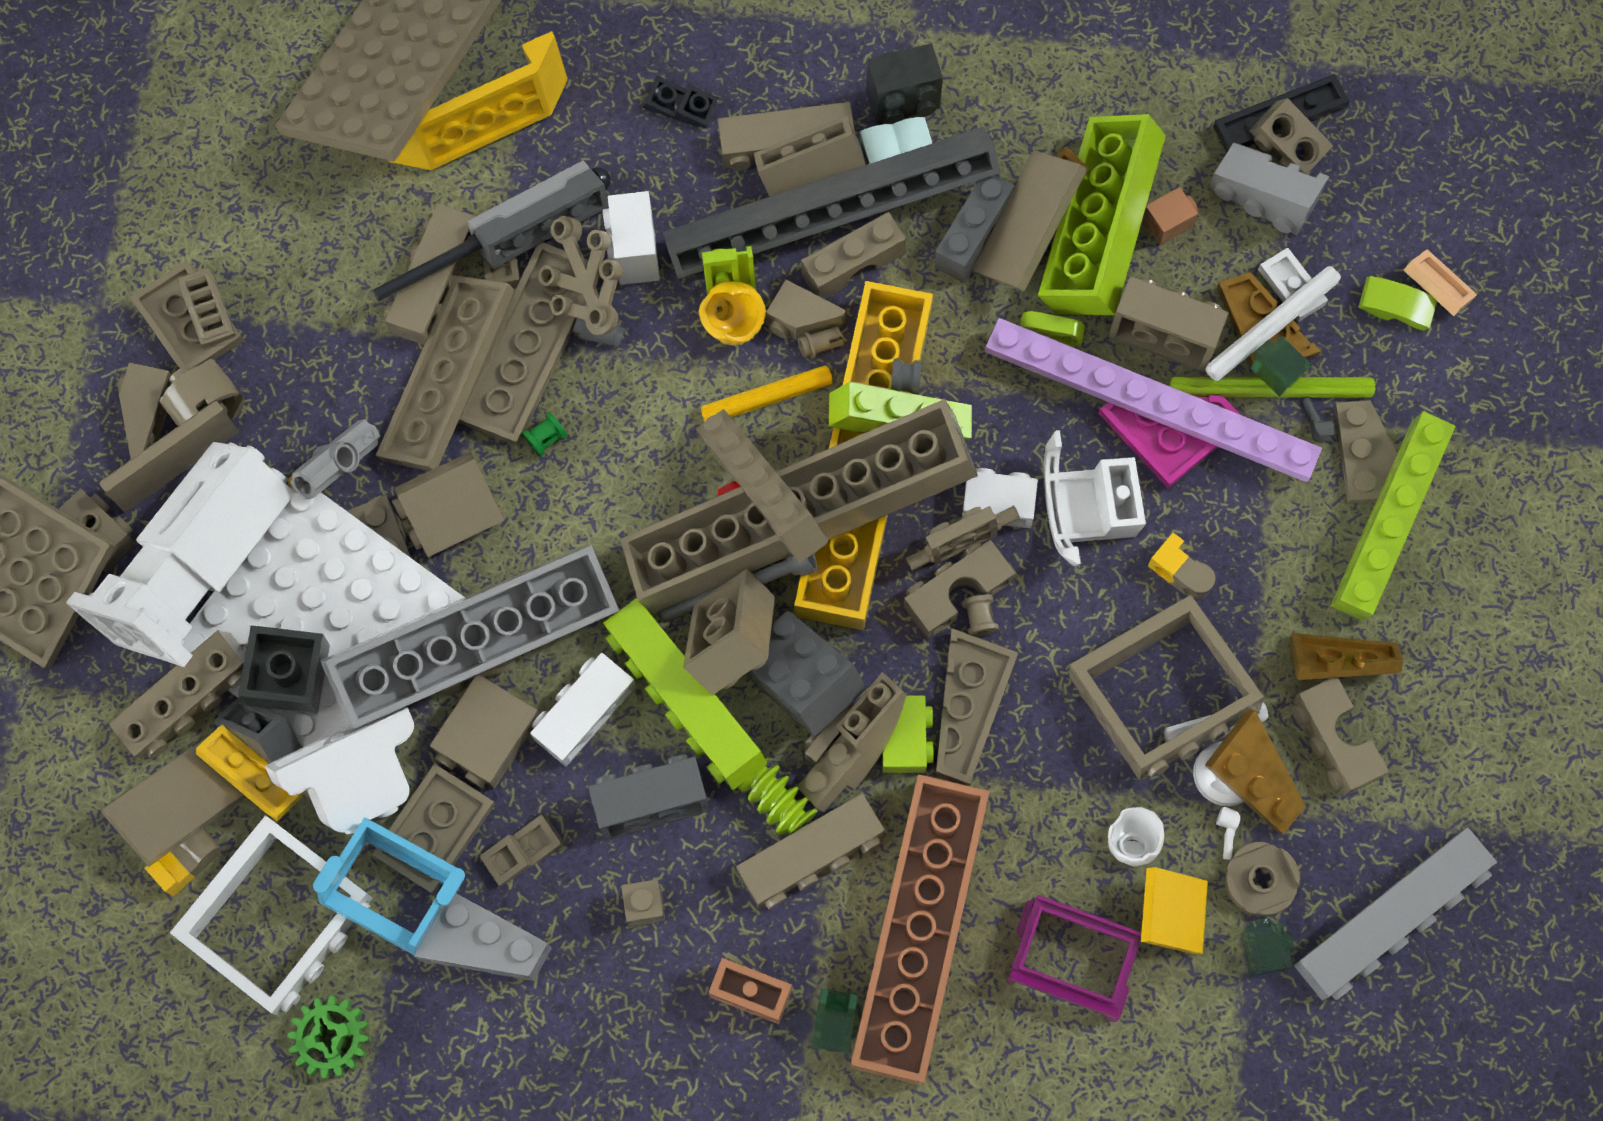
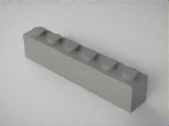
(1395, 914)

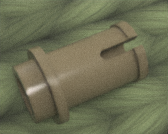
(820, 341)

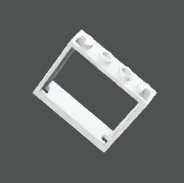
(223, 886)

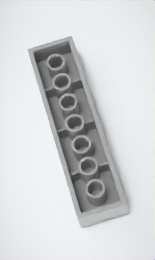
(469, 636)

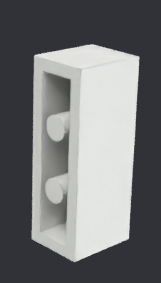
(582, 708)

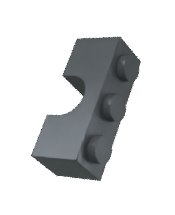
(970, 228)

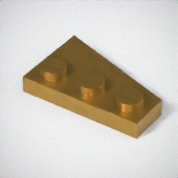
(1250, 303)
(1342, 657)
(1256, 773)

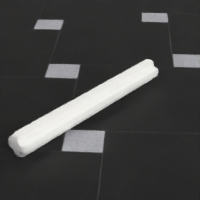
(1272, 323)

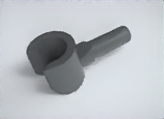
(1320, 430)

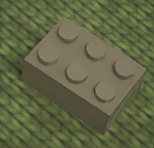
(1168, 323)
(729, 632)

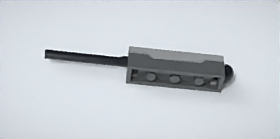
(519, 222)

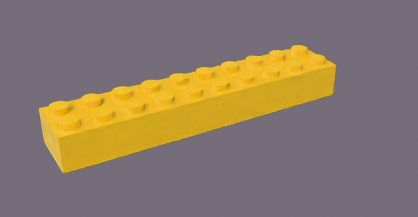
(888, 327)

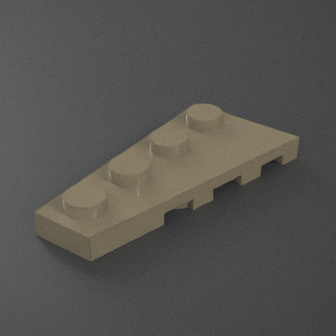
(972, 695)

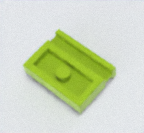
(728, 265)

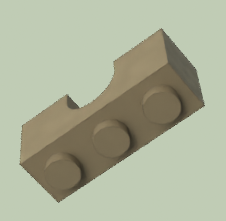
(835, 264)
(980, 568)
(1348, 765)

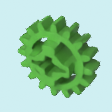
(345, 1031)

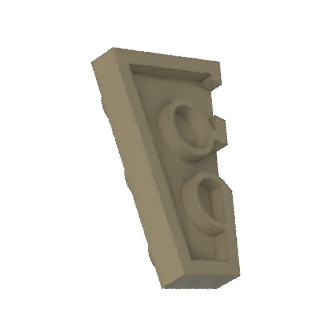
(1364, 450)

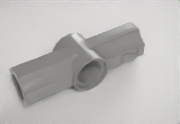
(334, 459)

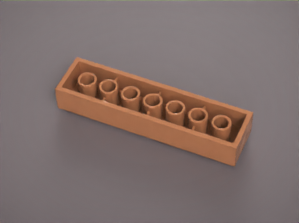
(920, 930)

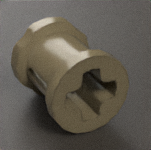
(980, 615)

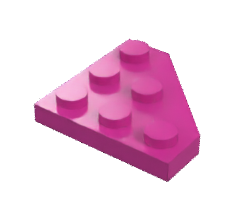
(1160, 447)

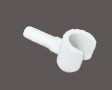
(1228, 819)

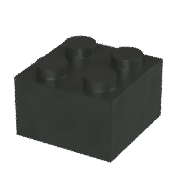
(904, 84)
(283, 669)

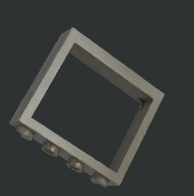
(1136, 640)

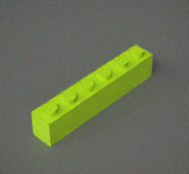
(1393, 516)
(690, 705)

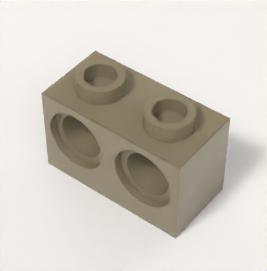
(1295, 131)

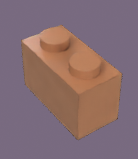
(750, 991)

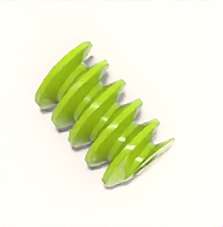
(778, 800)

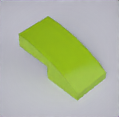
(1396, 300)

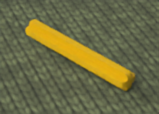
(770, 393)

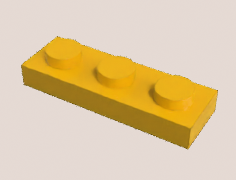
(245, 772)

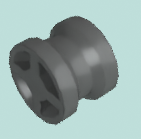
(906, 376)

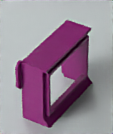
(1110, 1007)

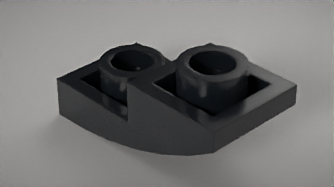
(682, 104)

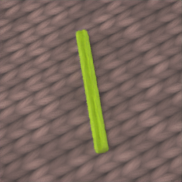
(1255, 387)

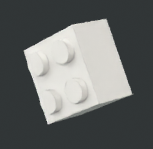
(632, 237)

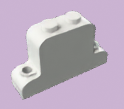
(350, 772)

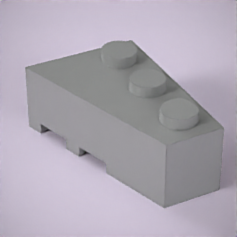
(1267, 188)
(481, 941)

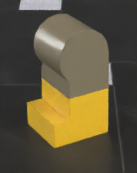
(1181, 570)
(184, 862)

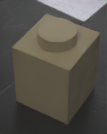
(643, 903)

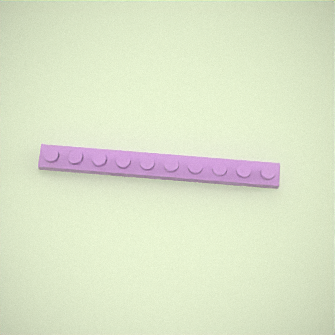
(1153, 400)

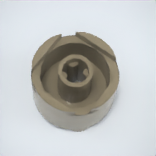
(198, 388)

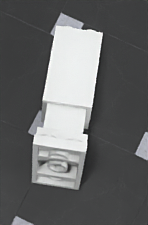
(186, 551)

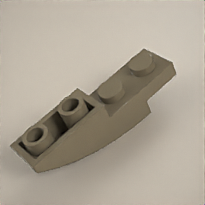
(862, 740)

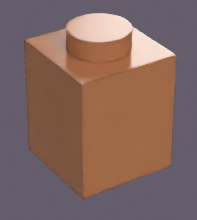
(1170, 215)

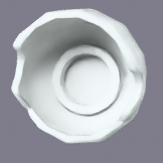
(1137, 825)

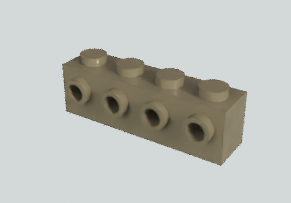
(181, 696)

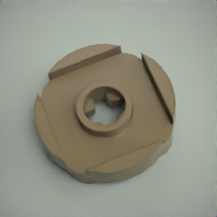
(1251, 897)

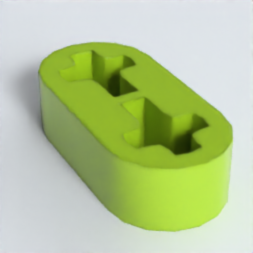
(1054, 327)

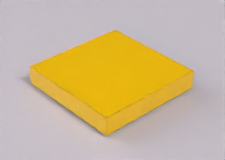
(1174, 911)

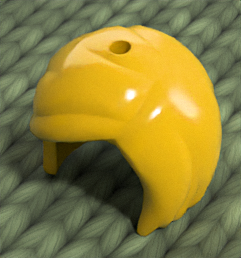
(742, 311)

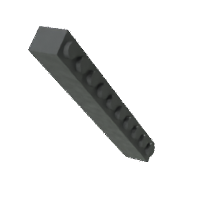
(836, 200)

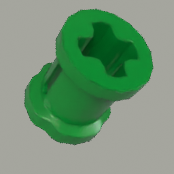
(545, 434)

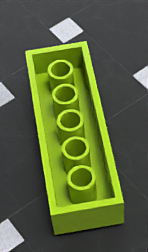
(1103, 217)

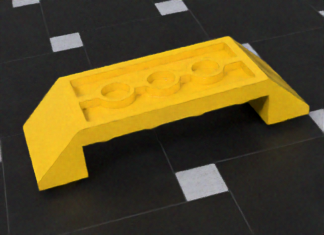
(490, 109)

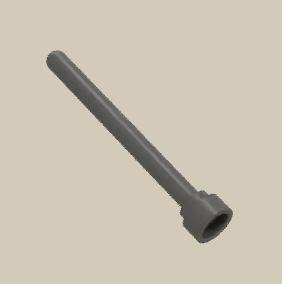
(765, 575)

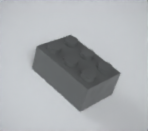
(806, 675)
(648, 797)

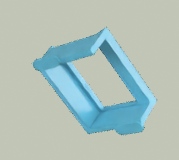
(407, 852)

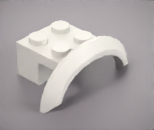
(1091, 502)

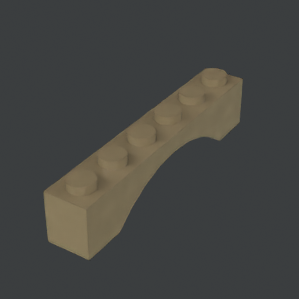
(762, 485)

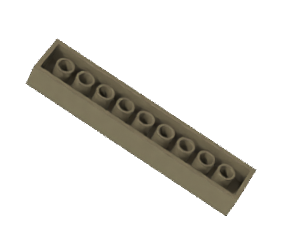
(837, 487)

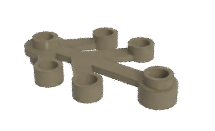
(586, 277)

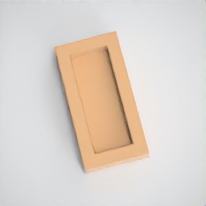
(1440, 282)

